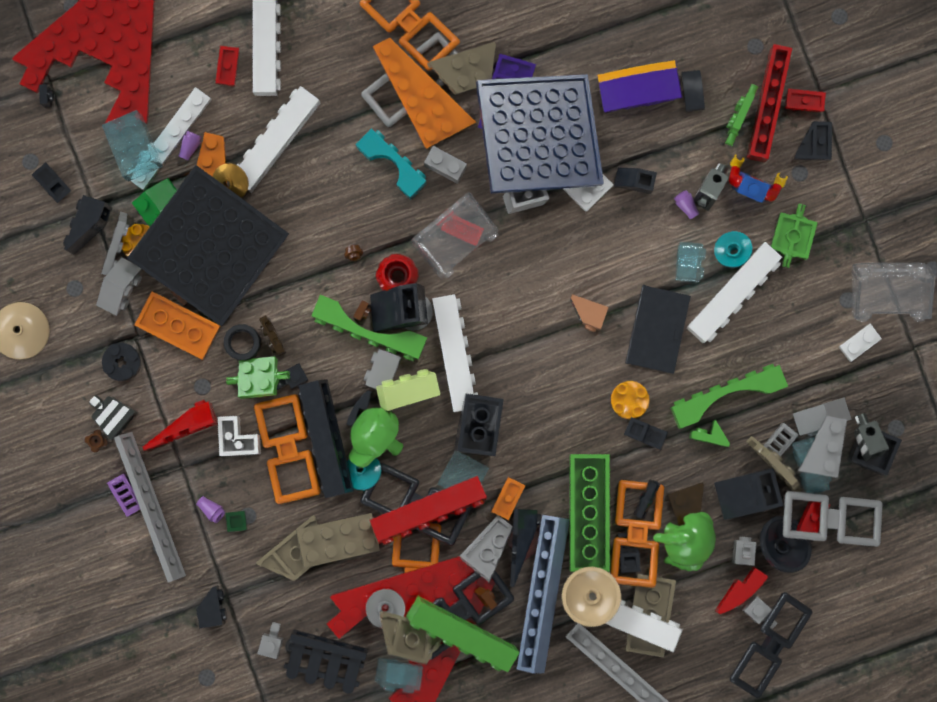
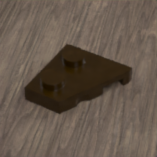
(268, 329)
(686, 501)

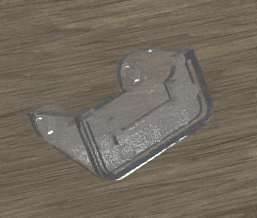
(454, 235)
(892, 290)

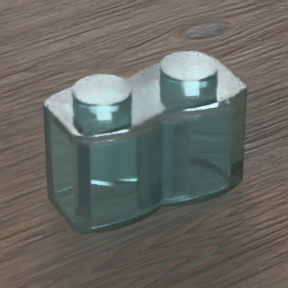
(689, 262)

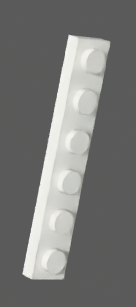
(174, 131)

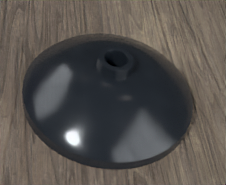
(791, 554)

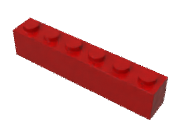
(769, 103)
(427, 510)

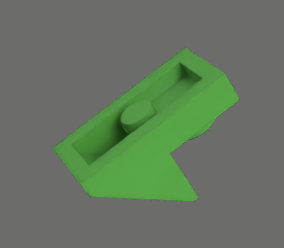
(715, 437)

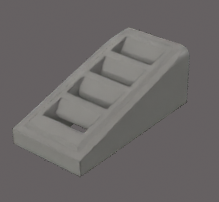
(793, 435)

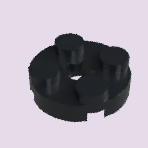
(115, 352)

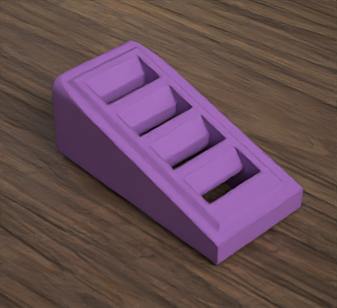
(119, 498)

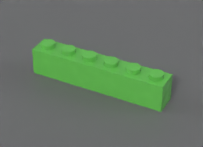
(462, 634)

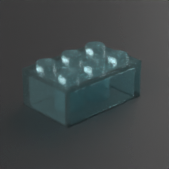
(132, 145)

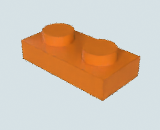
(508, 498)

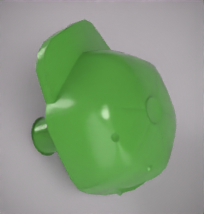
(372, 435)

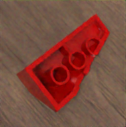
(192, 421)

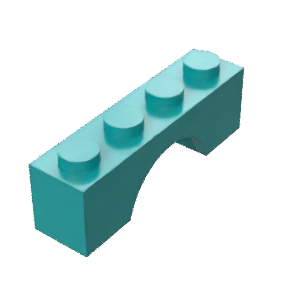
(373, 147)

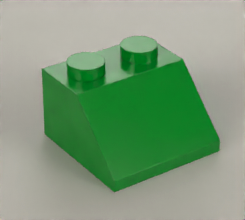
(153, 200)

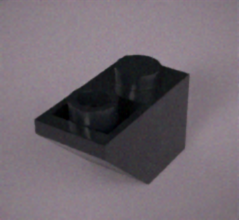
(635, 179)
(210, 609)

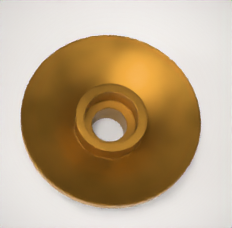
(235, 176)

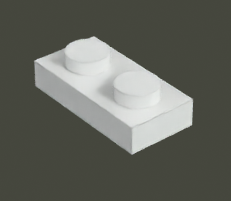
(860, 342)

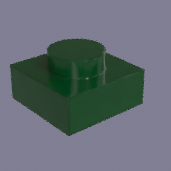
(236, 521)

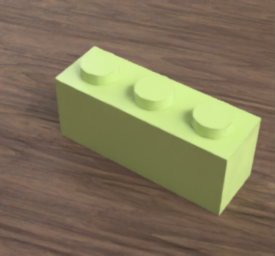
(407, 389)

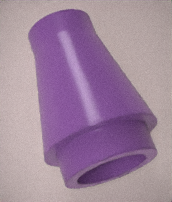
(189, 145)
(686, 203)
(212, 510)

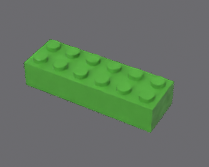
(589, 511)

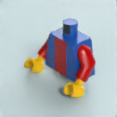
(752, 186)

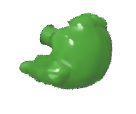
(690, 543)

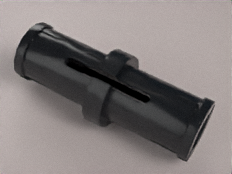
(647, 499)

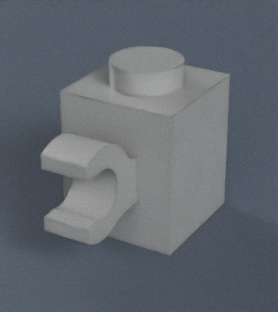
(744, 551)
(757, 610)
(271, 643)

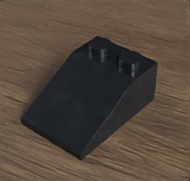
(479, 425)

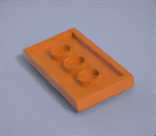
(177, 325)

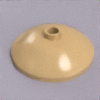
(33, 330)
(577, 600)

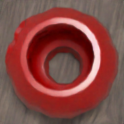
(394, 263)

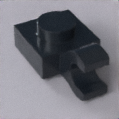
(296, 375)

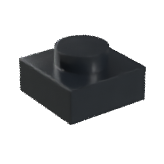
(46, 95)

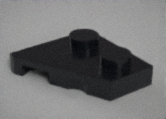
(816, 142)

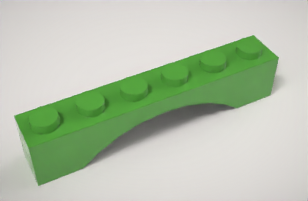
(407, 342)
(765, 382)

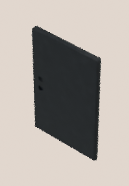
(658, 329)

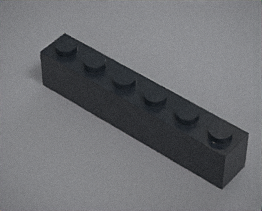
(325, 438)

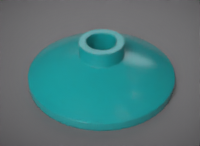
(733, 241)
(368, 477)

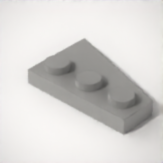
(116, 245)
(826, 450)
(487, 548)

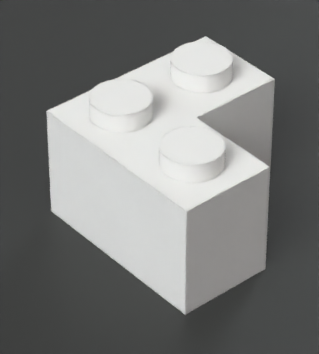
(232, 442)

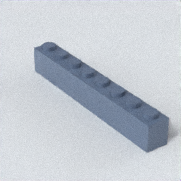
(543, 594)

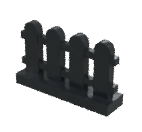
(319, 645)

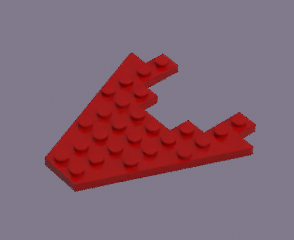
(108, 31)
(430, 584)

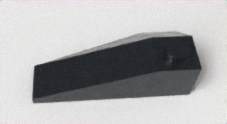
(524, 529)

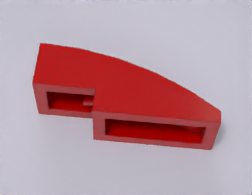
(741, 591)

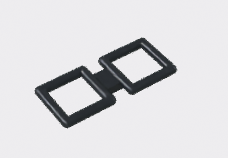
(411, 497)
(464, 609)
(771, 646)

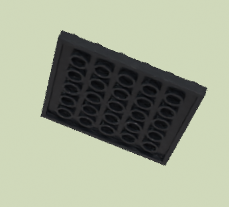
(208, 245)

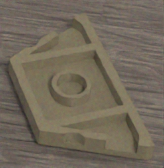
(465, 68)
(774, 461)
(286, 556)
(405, 641)

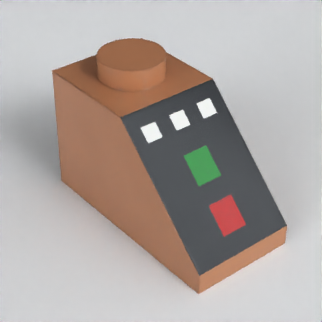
(589, 312)

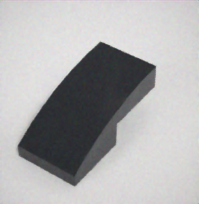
(692, 90)
(51, 182)
(362, 403)
(646, 433)
(629, 557)

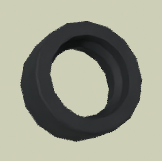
(235, 329)

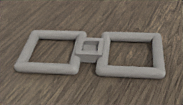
(366, 94)
(832, 519)

